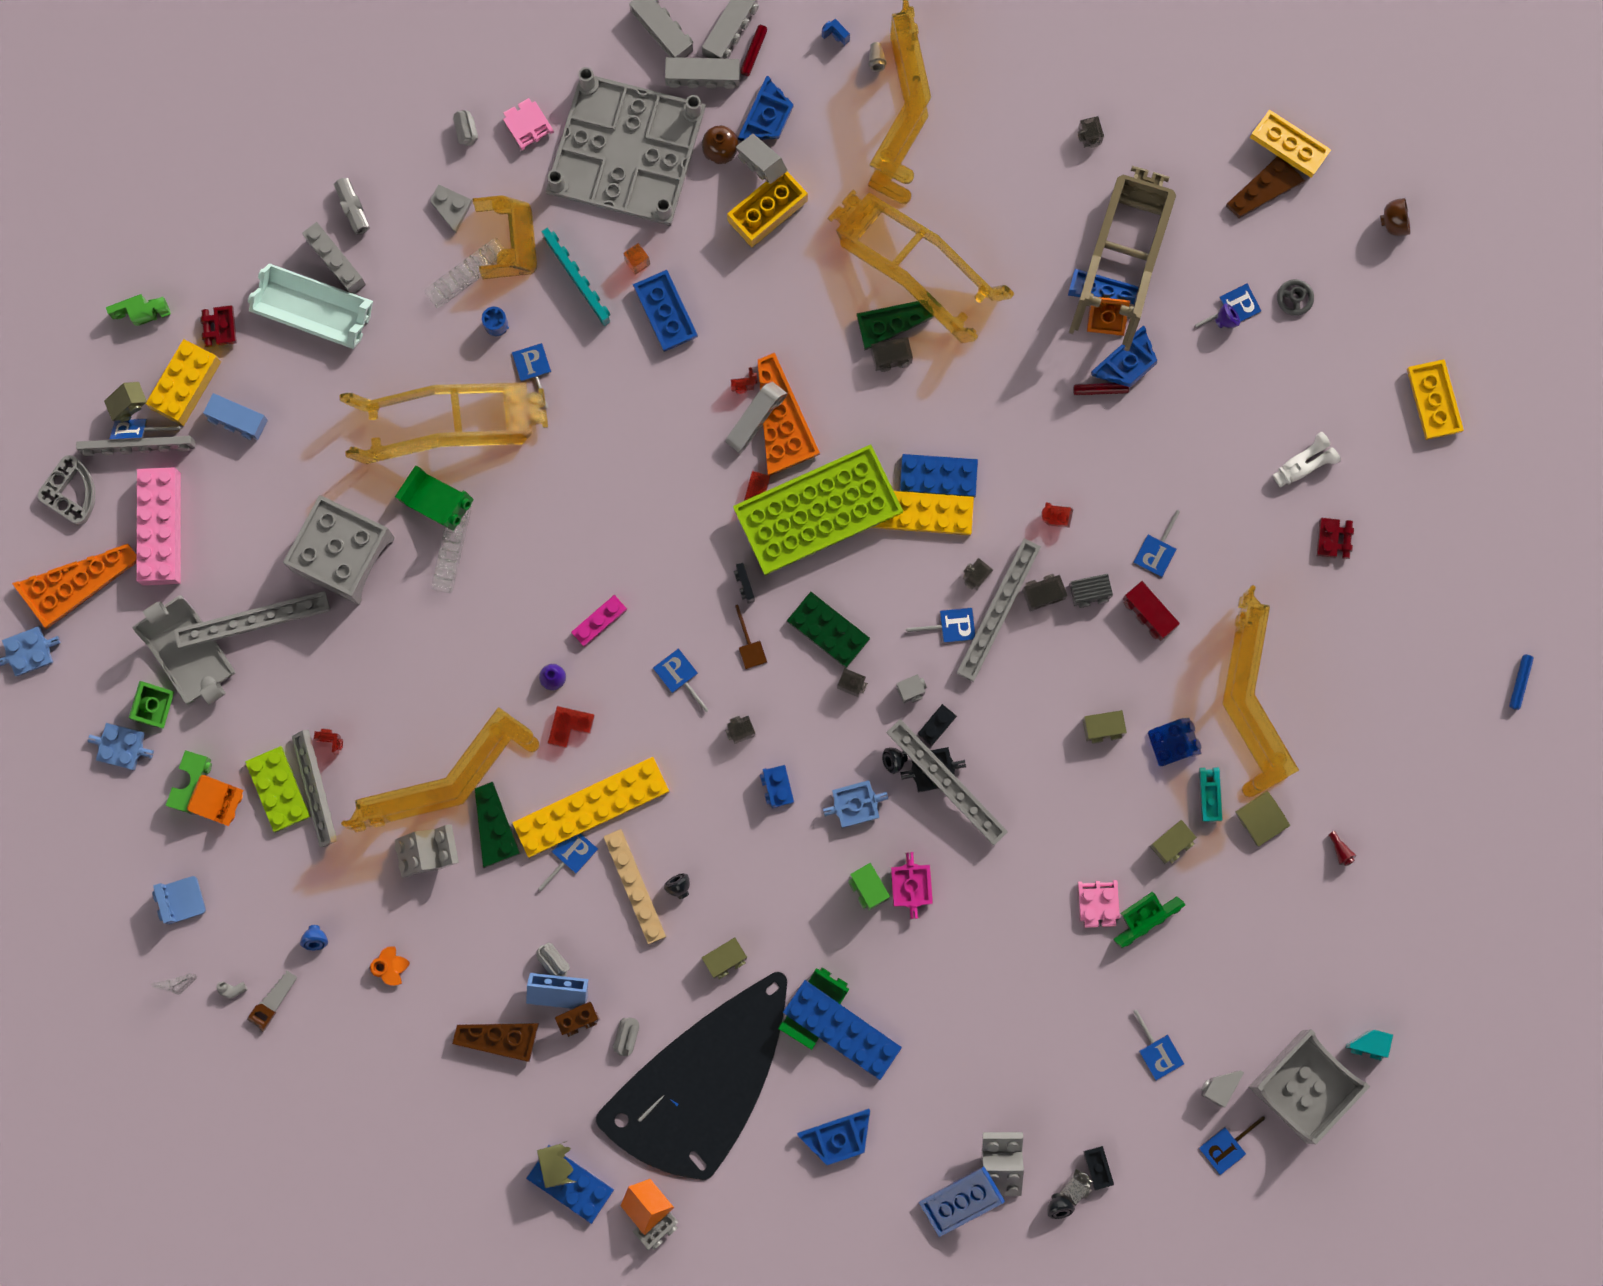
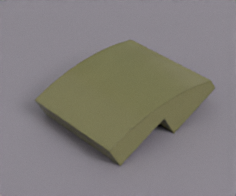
(1262, 818)

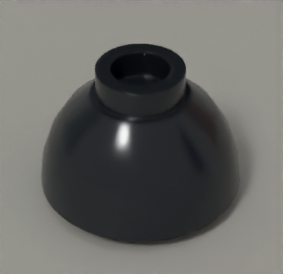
(894, 759)
(678, 885)
(1059, 1207)

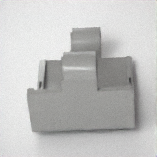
(192, 670)

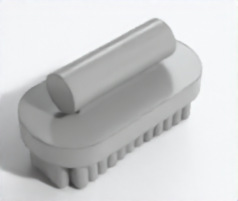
(465, 127)
(552, 960)
(626, 1036)

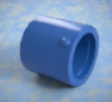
(495, 321)

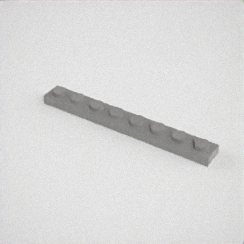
(998, 610)
(251, 620)
(946, 782)

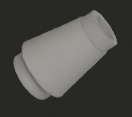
(876, 57)

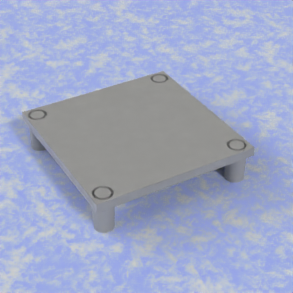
(626, 148)

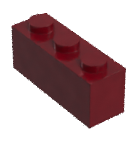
(1150, 611)

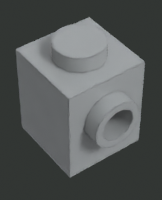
(911, 689)

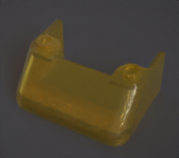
(522, 256)

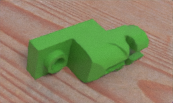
(139, 309)

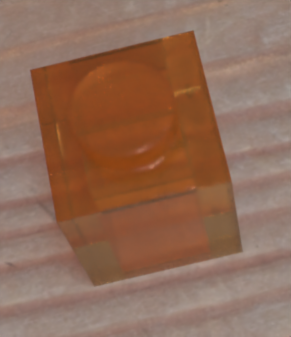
(636, 258)

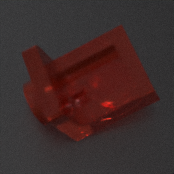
(742, 385)
(1057, 515)
(326, 735)

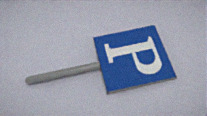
(1241, 300)
(134, 429)
(955, 625)

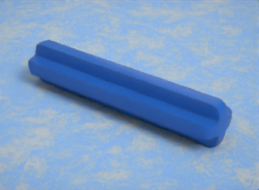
(1521, 682)

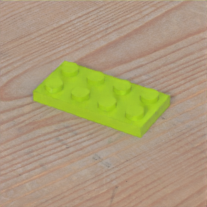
(277, 789)

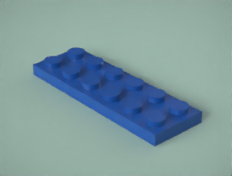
(842, 1030)

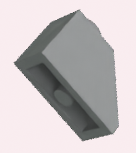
(1220, 1088)

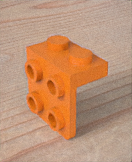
(215, 800)

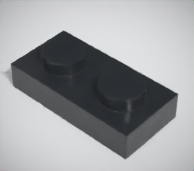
(746, 590)
(937, 724)
(1098, 1168)

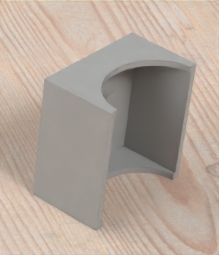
(337, 548)
(1308, 1087)

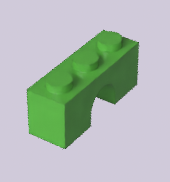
(196, 766)

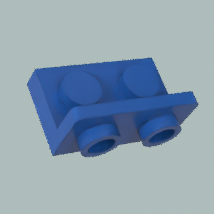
(777, 786)

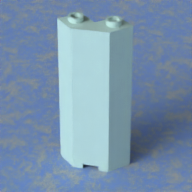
(310, 306)

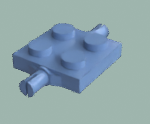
(28, 651)
(120, 746)
(855, 804)

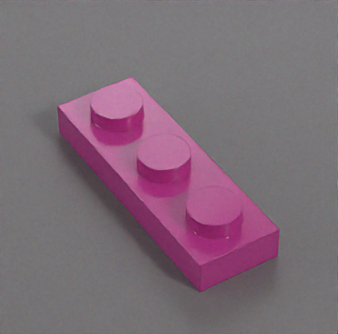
(599, 620)

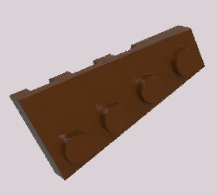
(1270, 183)
(500, 1039)

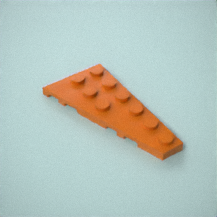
(785, 429)
(68, 586)

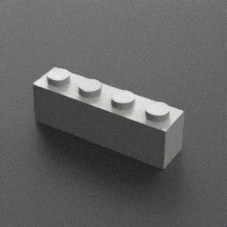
(662, 28)
(728, 28)
(702, 72)
(333, 258)

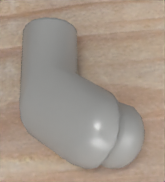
(231, 991)

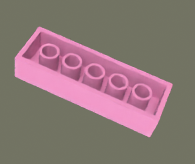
(158, 526)

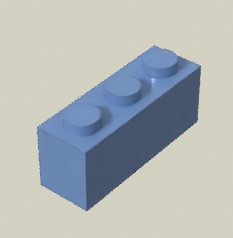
(235, 417)
(556, 991)

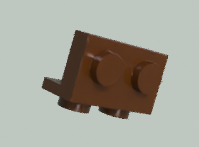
(576, 1018)

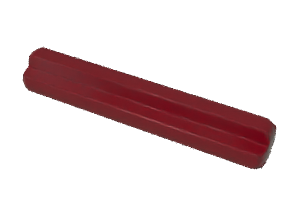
(753, 50)
(1098, 389)

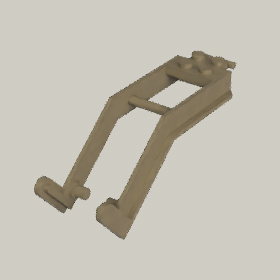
(1146, 195)

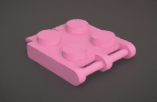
(527, 123)
(1098, 904)

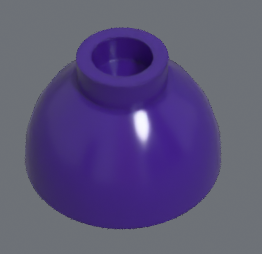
(1227, 317)
(552, 677)

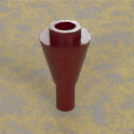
(1343, 852)

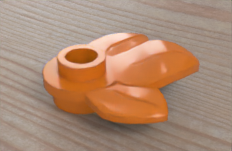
(392, 965)

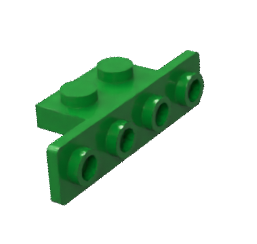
(1144, 916)

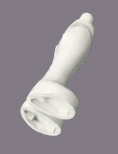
(1296, 467)

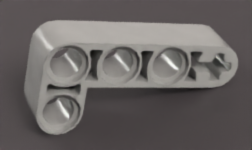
(755, 415)

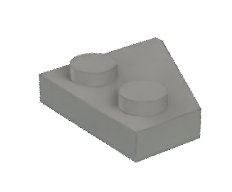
(451, 206)

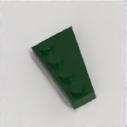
(890, 321)
(494, 829)

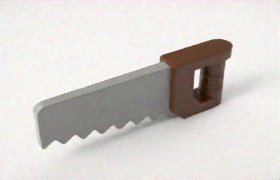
(272, 1001)

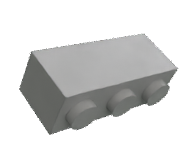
(761, 159)

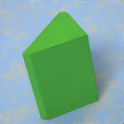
(151, 705)

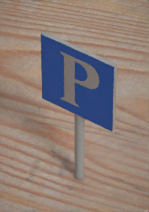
(532, 363)
(1156, 554)
(676, 672)
(573, 853)
(1160, 1055)

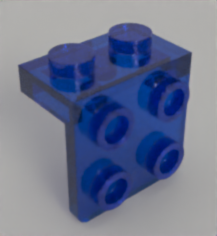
(1174, 741)

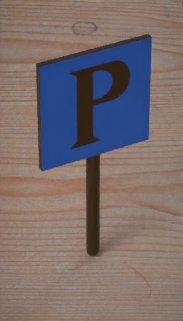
(1224, 1150)

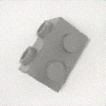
(654, 1236)

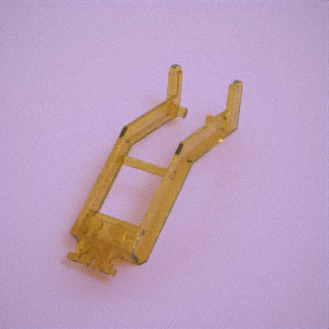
(913, 113)
(858, 217)
(520, 408)
(1244, 706)
(453, 789)

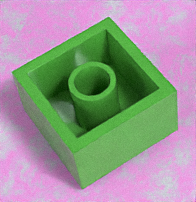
(868, 887)

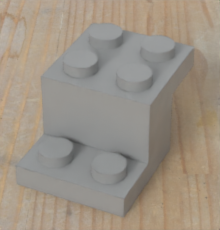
(426, 851)
(1004, 1160)

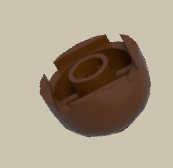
(720, 144)
(1396, 218)

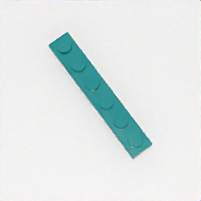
(572, 270)

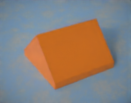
(1107, 318)
(645, 1205)

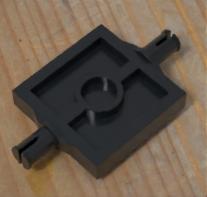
(922, 781)

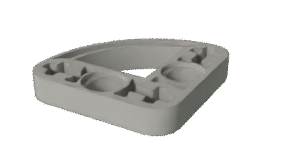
(56, 490)

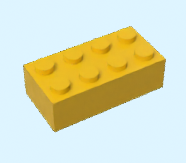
(767, 208)
(183, 382)

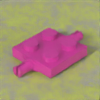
(911, 885)

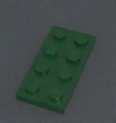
(828, 629)

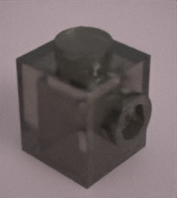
(1090, 132)
(976, 574)
(852, 683)
(740, 729)
(1076, 1187)

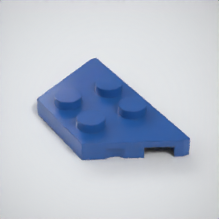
(767, 114)
(1125, 366)
(838, 1138)

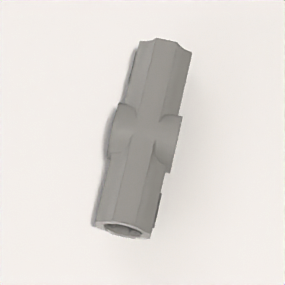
(351, 206)

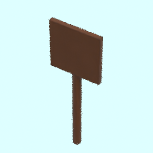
(752, 653)

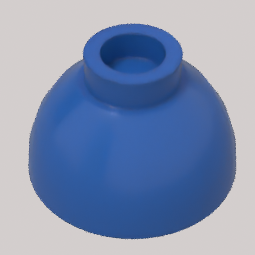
(314, 938)

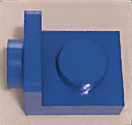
(837, 30)

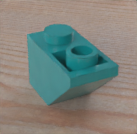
(1373, 1043)

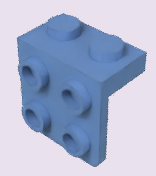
(179, 900)

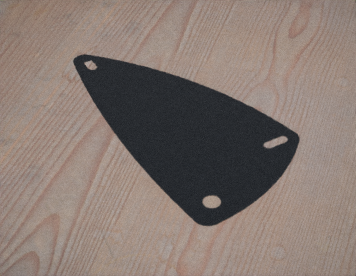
(712, 1075)

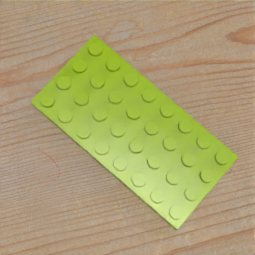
(817, 509)

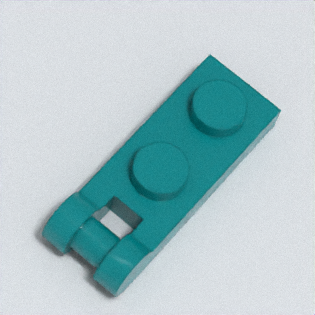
(1210, 795)

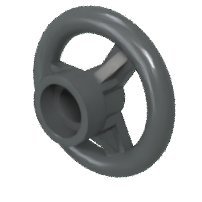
(1296, 301)

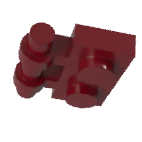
(224, 326)
(1328, 538)

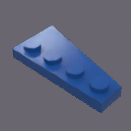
(1103, 287)

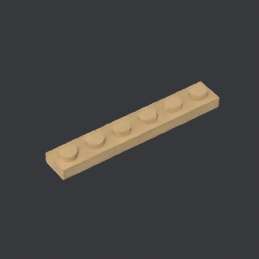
(634, 886)

